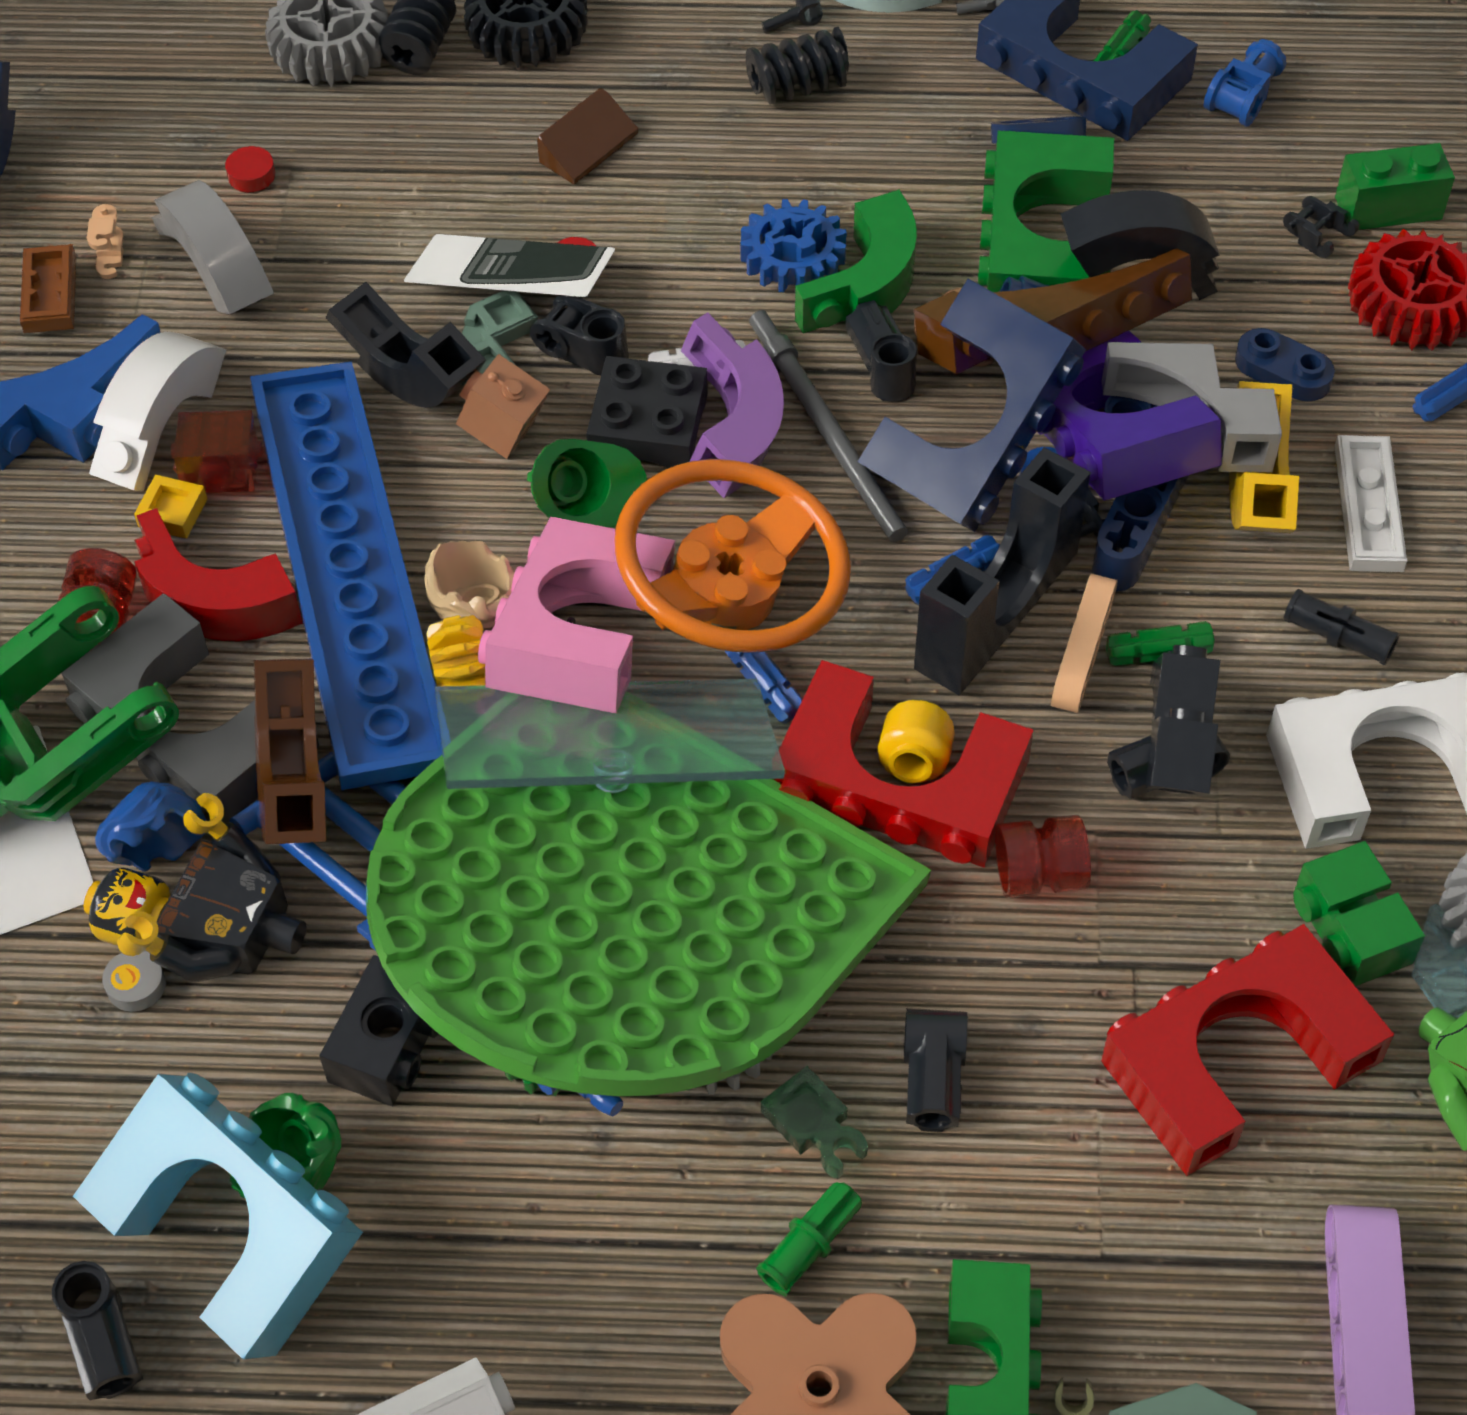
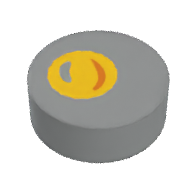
(133, 981)

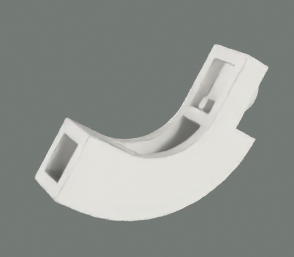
(143, 397)

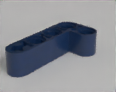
(1133, 519)

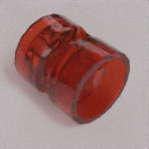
(105, 570)
(1042, 856)

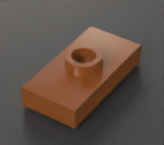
(48, 288)

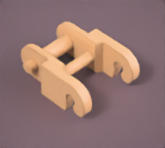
(106, 239)

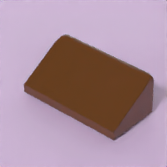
(585, 136)

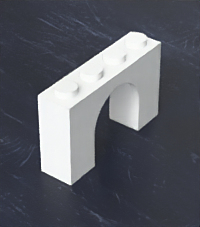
(1316, 743)

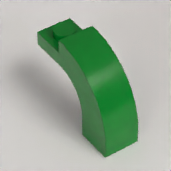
(887, 239)

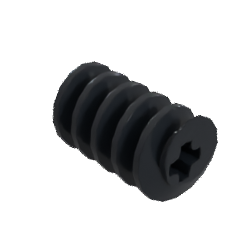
(415, 33)
(798, 64)

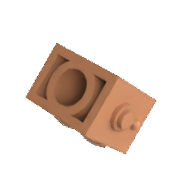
(501, 405)

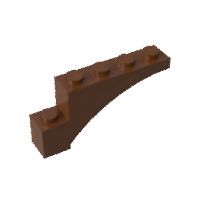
(1084, 309)

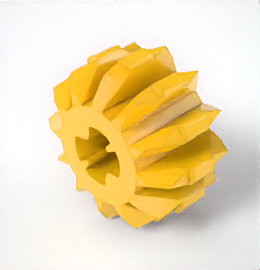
(454, 651)

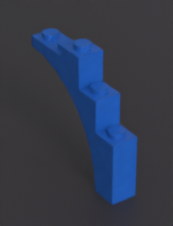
(65, 399)

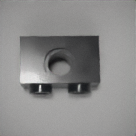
(373, 1064)

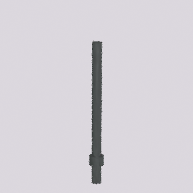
(785, 359)

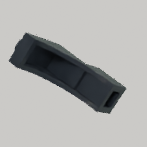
(1182, 721)

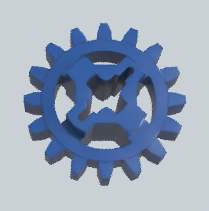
(792, 244)

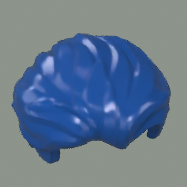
(148, 826)

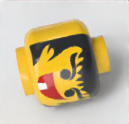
(117, 897)

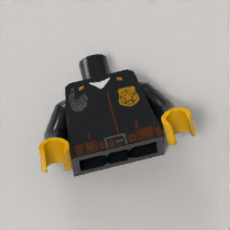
(220, 910)

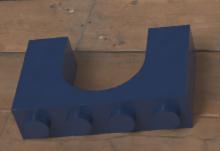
(1110, 93)
(1036, 367)

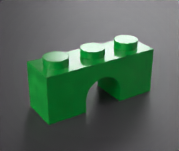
(994, 1312)

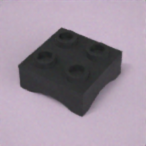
(649, 409)

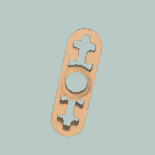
(1084, 643)

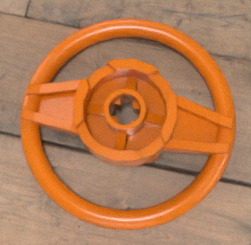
(732, 567)

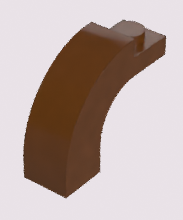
(286, 752)

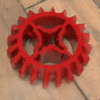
(1411, 289)

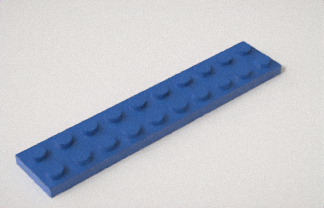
(348, 575)

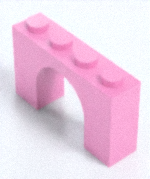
(559, 660)

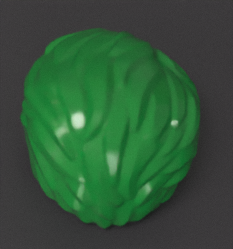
(302, 1131)

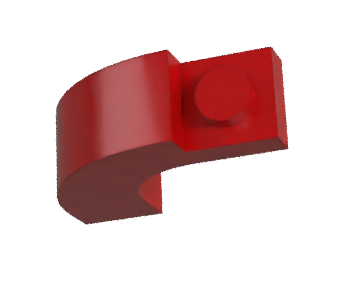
(227, 603)

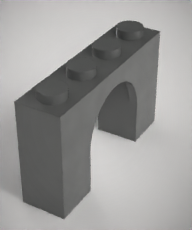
(161, 648)

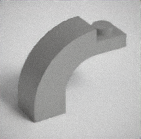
(214, 244)

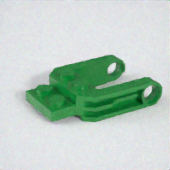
(52, 783)

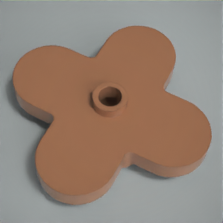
(850, 1354)

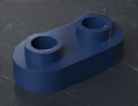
(1054, 125)
(1281, 360)

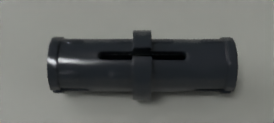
(1341, 626)

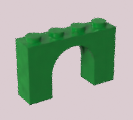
(1031, 173)

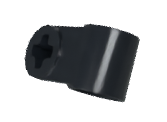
(583, 332)

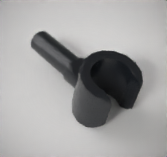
(806, 11)

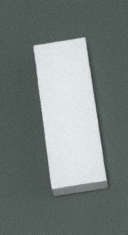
(1370, 504)

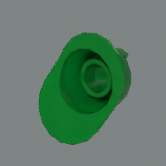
(585, 480)

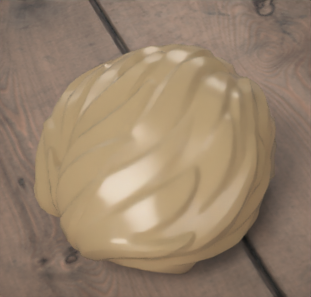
(467, 580)

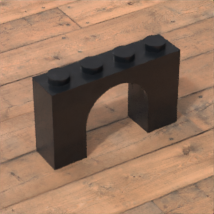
(971, 611)

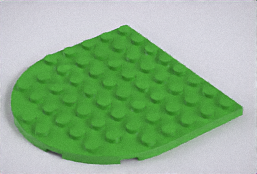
(627, 929)

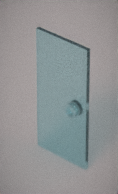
(656, 736)

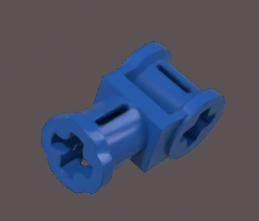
(1245, 85)

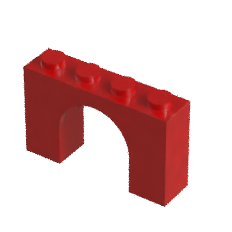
(947, 816)
(1283, 982)

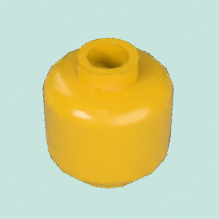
(916, 741)

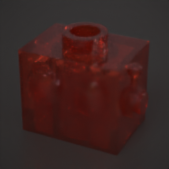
(217, 450)

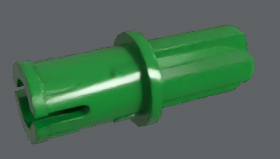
(809, 1238)

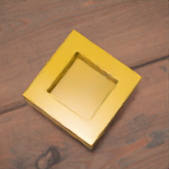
(176, 502)

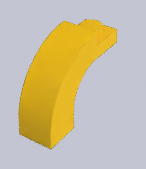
(1265, 498)

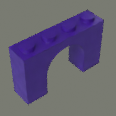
(1130, 448)

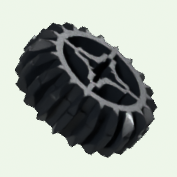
(525, 28)

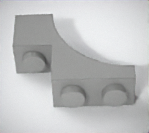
(1180, 370)

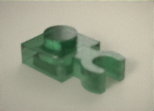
(812, 1115)

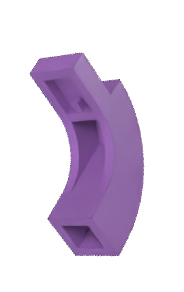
(750, 393)

